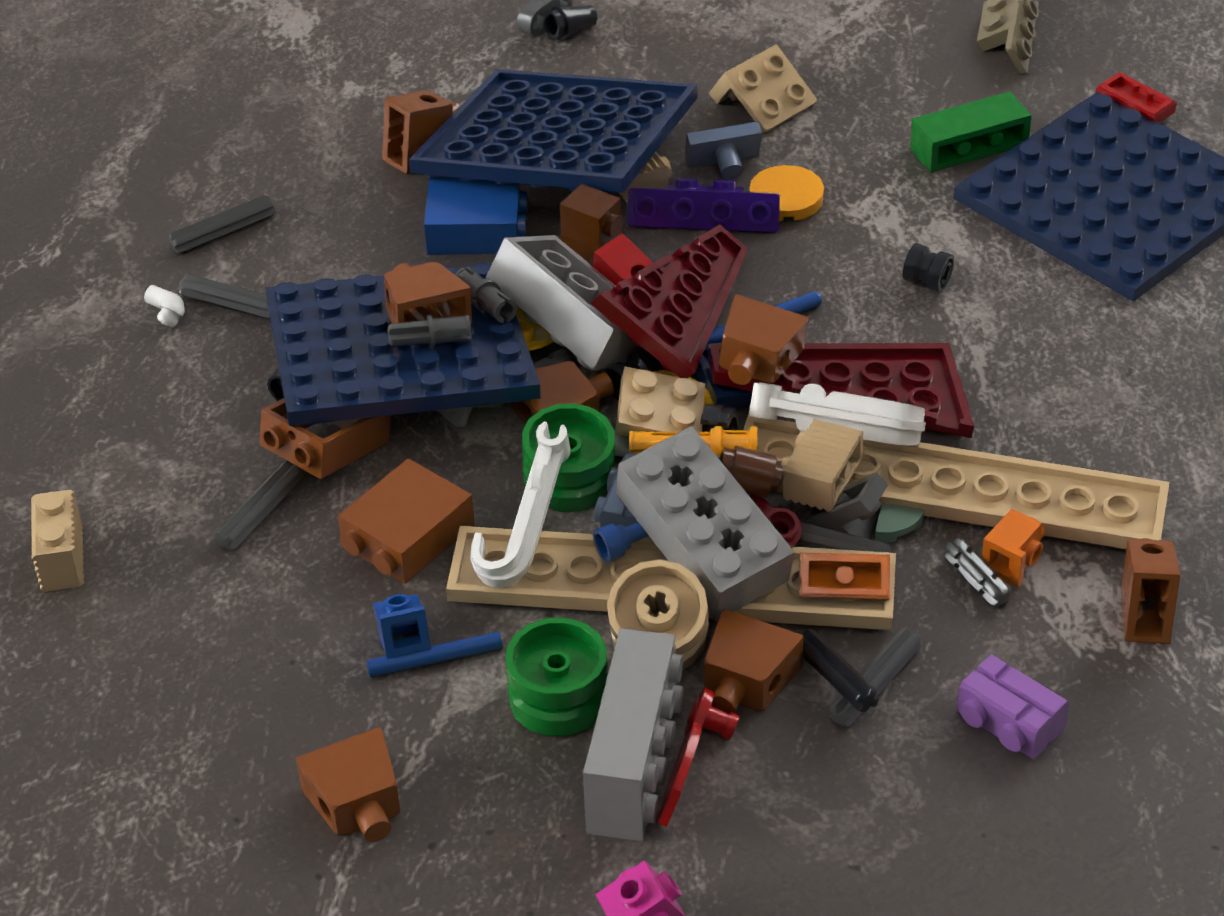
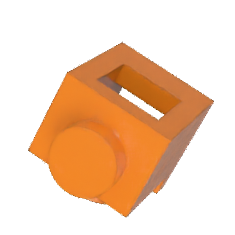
(1013, 546)

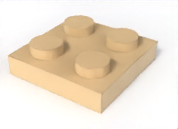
(658, 403)

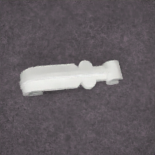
(877, 418)
(530, 515)

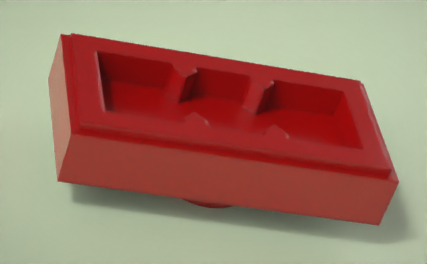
(1138, 97)

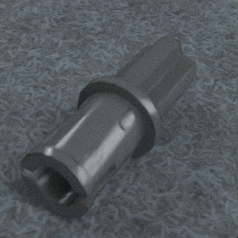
(430, 331)

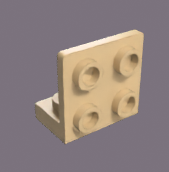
(766, 88)

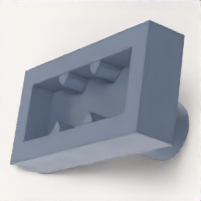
(724, 147)

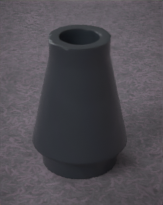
(568, 20)

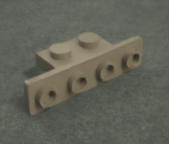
(1011, 24)

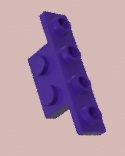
(703, 207)

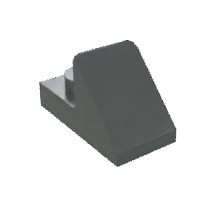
(854, 508)

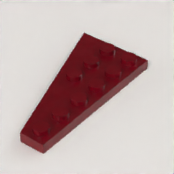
(677, 299)
(889, 371)

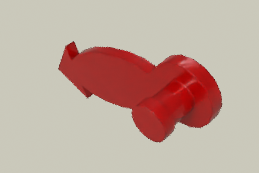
(700, 716)

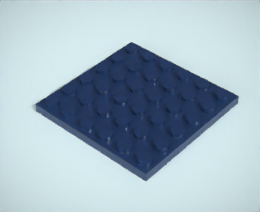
(555, 130)
(1106, 194)
(342, 368)

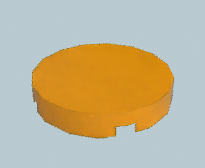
(798, 188)

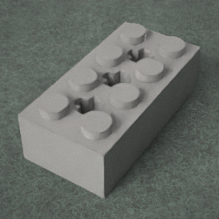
(556, 292)
(704, 521)
(632, 734)

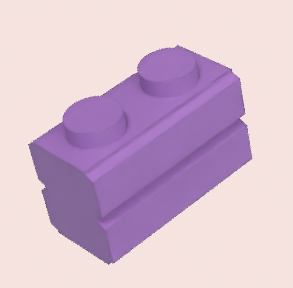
(1012, 707)

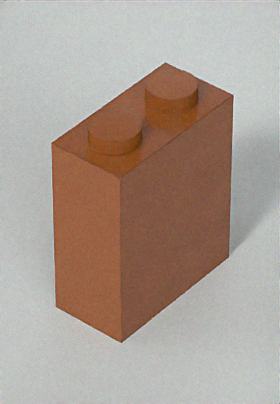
(405, 520)

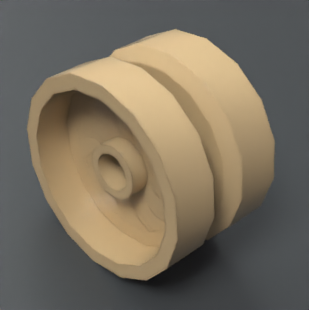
(664, 600)

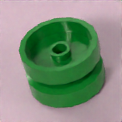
(591, 456)
(556, 676)

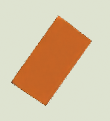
(844, 576)

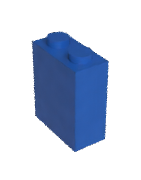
(472, 215)

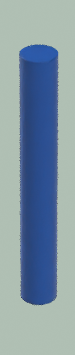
(437, 654)

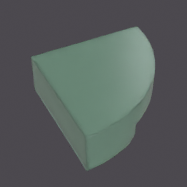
(897, 521)

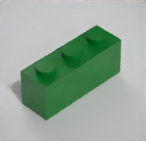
(969, 131)

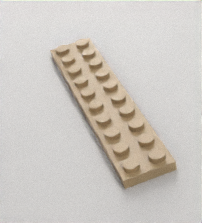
(985, 487)
(574, 576)

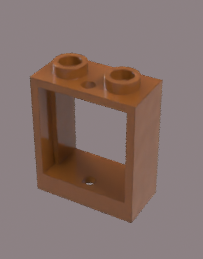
(316, 454)

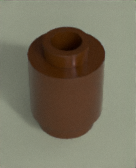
(752, 469)

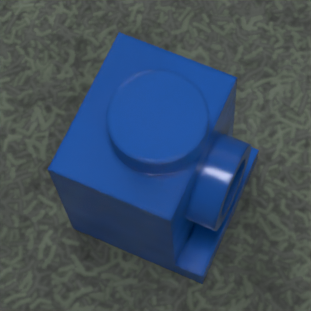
(398, 616)

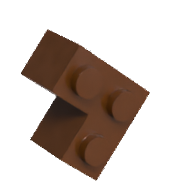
(589, 220)

